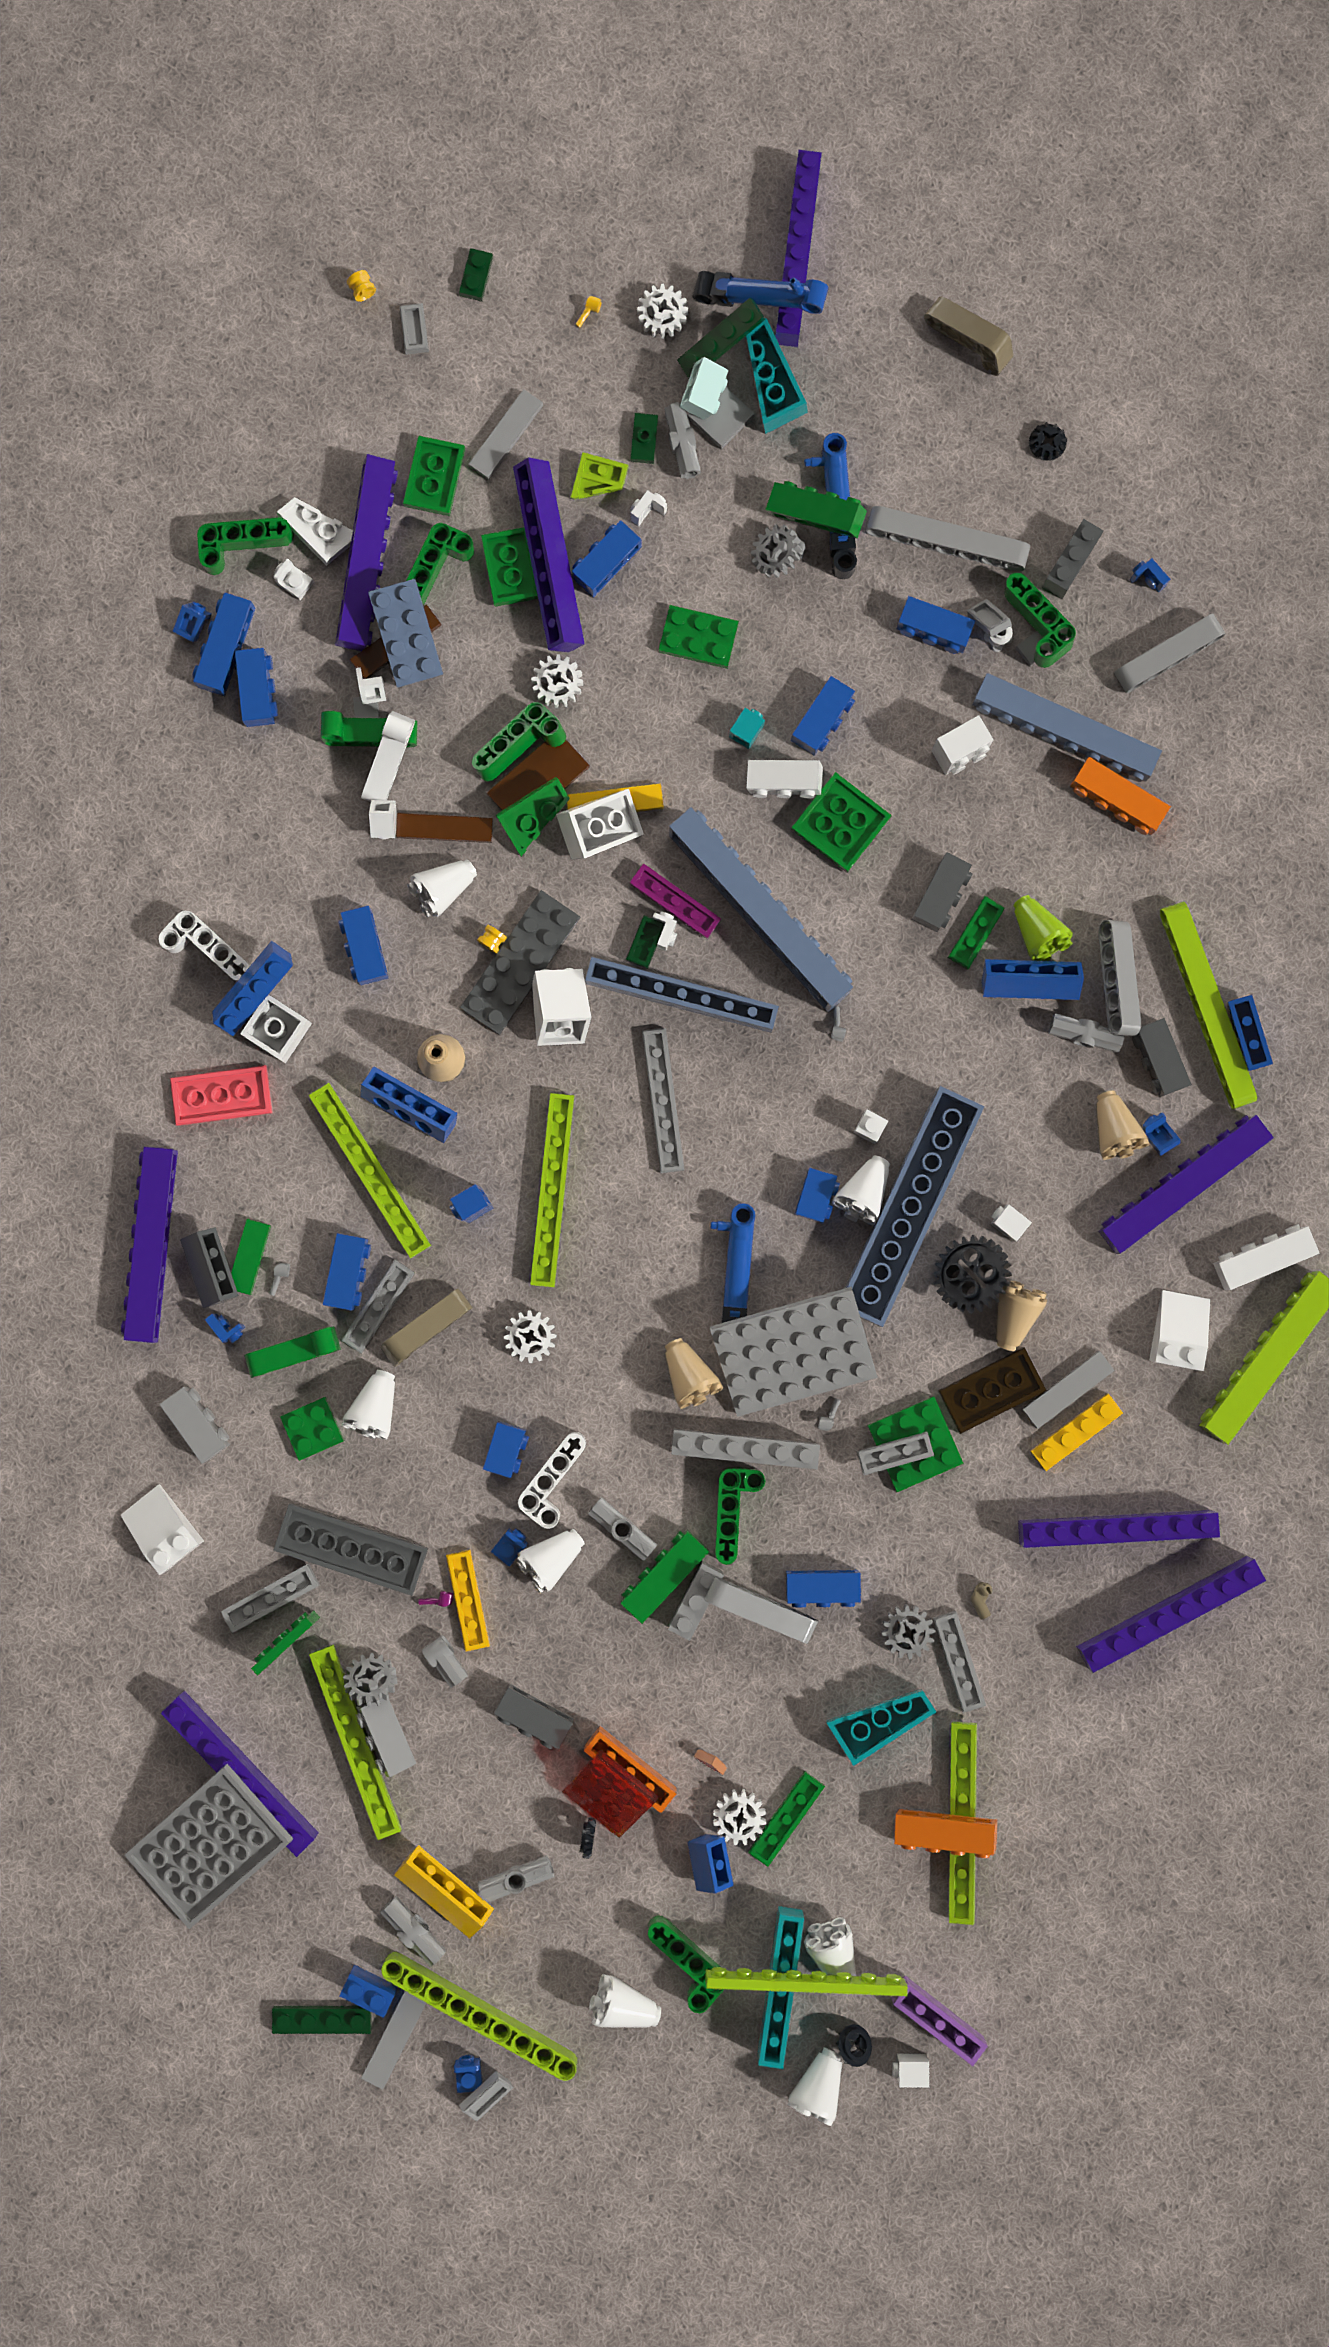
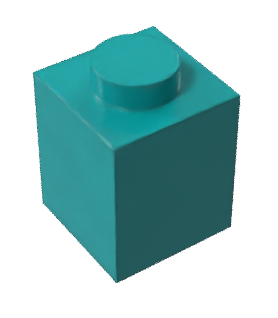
(747, 727)

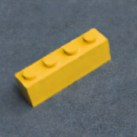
(444, 1892)

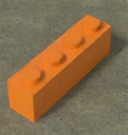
(1119, 796)
(632, 1763)
(946, 1832)

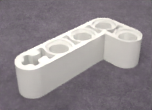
(388, 757)
(194, 934)
(555, 1475)

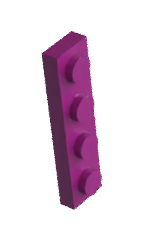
(675, 901)

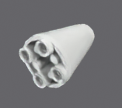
(441, 886)
(864, 1192)
(373, 1407)
(550, 1559)
(831, 1946)
(622, 2006)
(819, 2088)

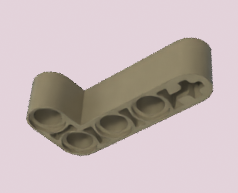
(972, 332)
(425, 1327)

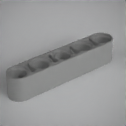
(1169, 653)
(1119, 977)
(761, 1610)

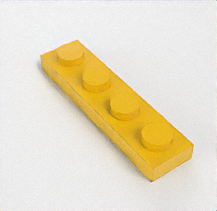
(1076, 1432)

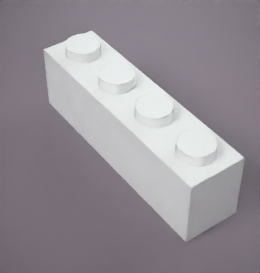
(1266, 1257)

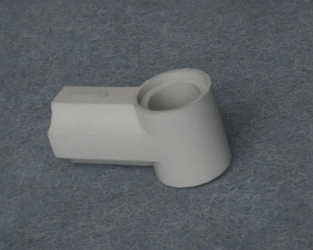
(441, 1655)

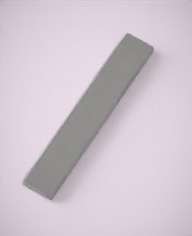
(663, 1100)

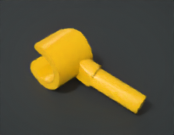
(592, 304)

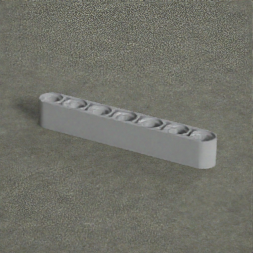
(948, 538)

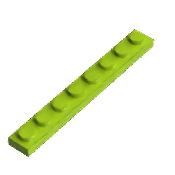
(370, 1170)
(552, 1190)
(353, 1740)
(963, 1804)
(797, 1982)

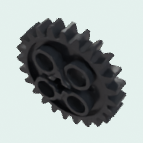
(988, 1258)

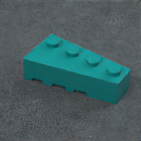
(775, 383)
(877, 1725)

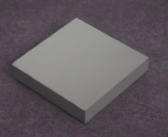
(727, 421)

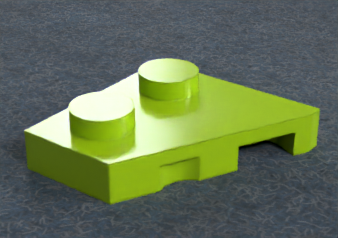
(598, 476)

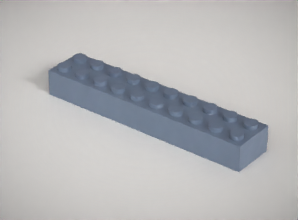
(759, 909)
(912, 1203)

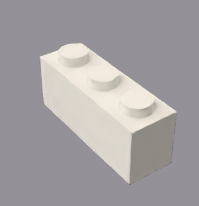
(784, 778)

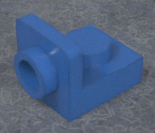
(1154, 575)
(191, 621)
(220, 1326)
(509, 1546)
(468, 2073)

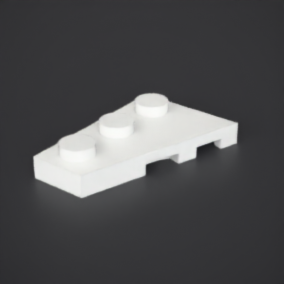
(319, 533)

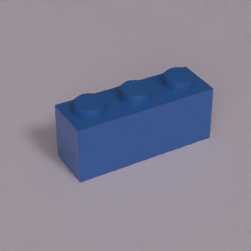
(606, 558)
(935, 625)
(256, 687)
(823, 716)
(363, 945)
(1249, 1032)
(470, 1204)
(346, 1272)
(823, 1587)

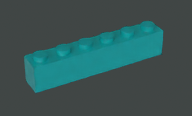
(779, 2003)

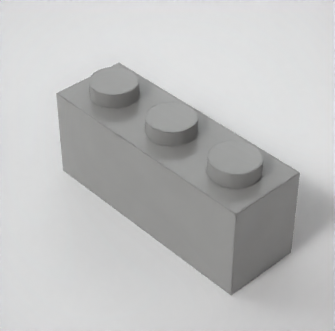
(195, 1424)
(693, 1601)
(385, 1737)

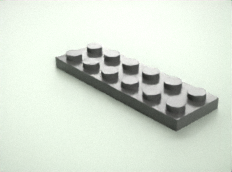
(512, 970)
(351, 1549)

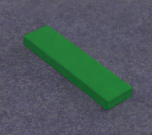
(786, 1818)

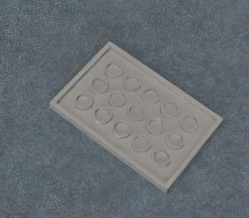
(793, 1351)
(208, 1846)

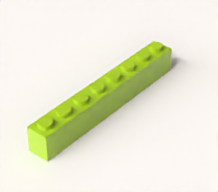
(1268, 1359)

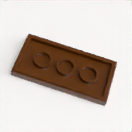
(537, 770)

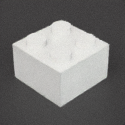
(962, 745)
(276, 1028)

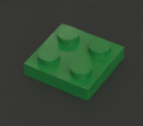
(312, 1428)

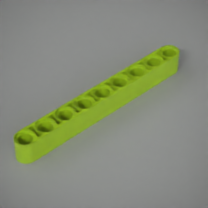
(1208, 1005)
(486, 2026)

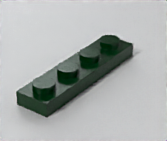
(723, 336)
(321, 2020)

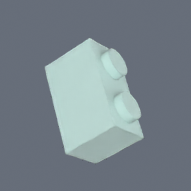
(704, 388)

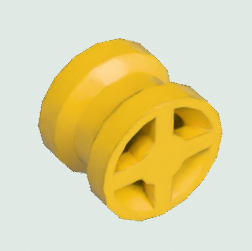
(361, 285)
(492, 938)

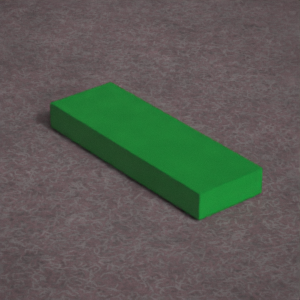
(976, 932)
(249, 1255)

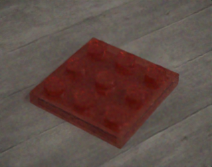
(610, 1793)

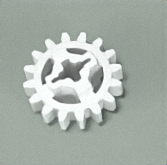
(663, 321)
(548, 676)
(526, 1347)
(730, 1815)

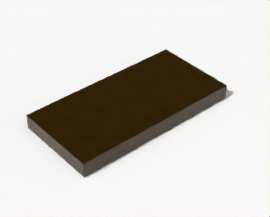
(992, 1390)

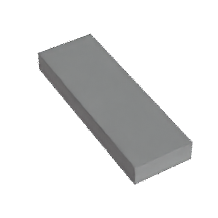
(895, 1453)

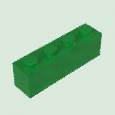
(816, 509)
(664, 1576)

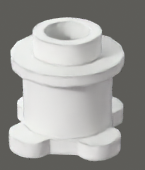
(999, 641)

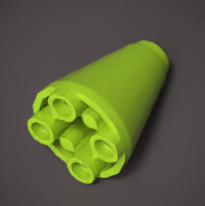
(1040, 929)

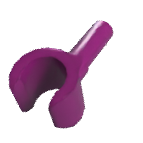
(445, 1599)

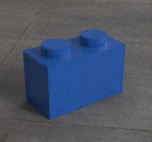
(817, 1195)
(505, 1449)
(710, 1863)
(368, 1991)

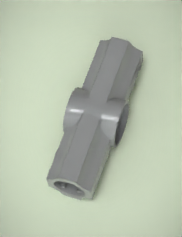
(682, 441)
(1085, 1033)
(635, 1539)
(501, 1885)
(413, 1931)

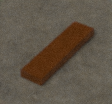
(375, 656)
(444, 828)

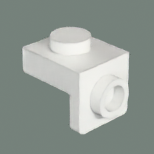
(642, 507)
(668, 935)

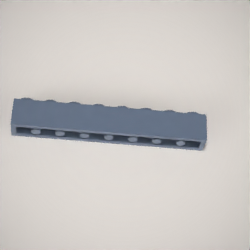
(1066, 728)
(681, 994)

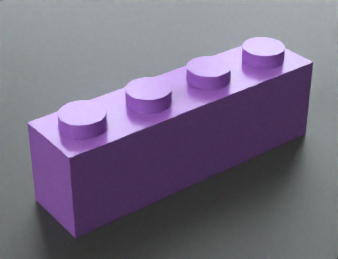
(941, 2022)

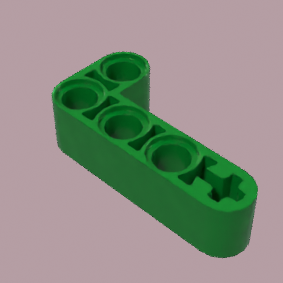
(244, 541)
(441, 550)
(1035, 615)
(355, 732)
(491, 762)
(292, 1352)
(732, 1515)
(683, 1958)

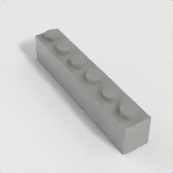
(745, 1448)

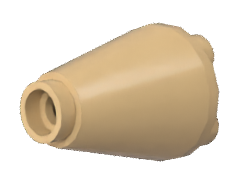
(445, 1066)
(1117, 1128)
(1017, 1314)
(689, 1375)

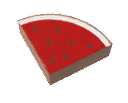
(710, 1761)

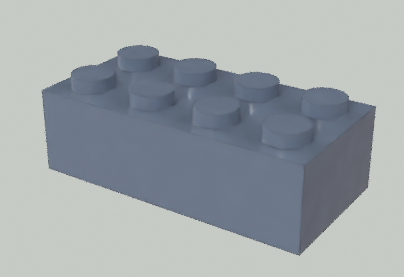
(406, 633)

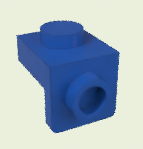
(1160, 1134)

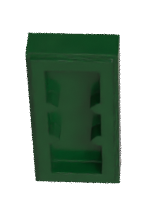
(644, 438)
(645, 942)

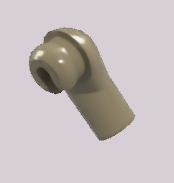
(979, 1598)

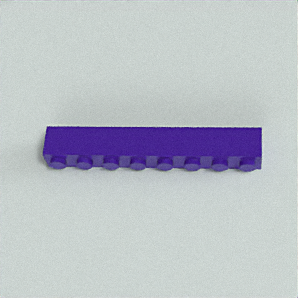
(799, 240)
(365, 552)
(548, 555)
(1185, 1184)
(150, 1245)
(1118, 1528)
(1171, 1613)
(220, 1750)

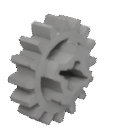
(776, 551)
(917, 1626)
(382, 1680)

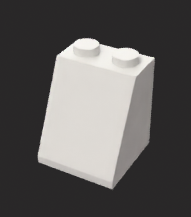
(560, 1007)

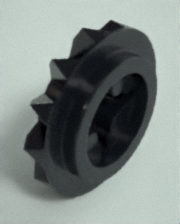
(1046, 451)
(588, 1837)
(862, 2043)

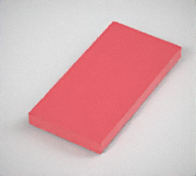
(221, 1095)

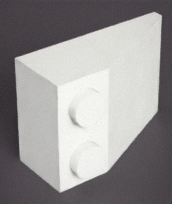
(599, 824)
(1181, 1331)
(161, 1530)

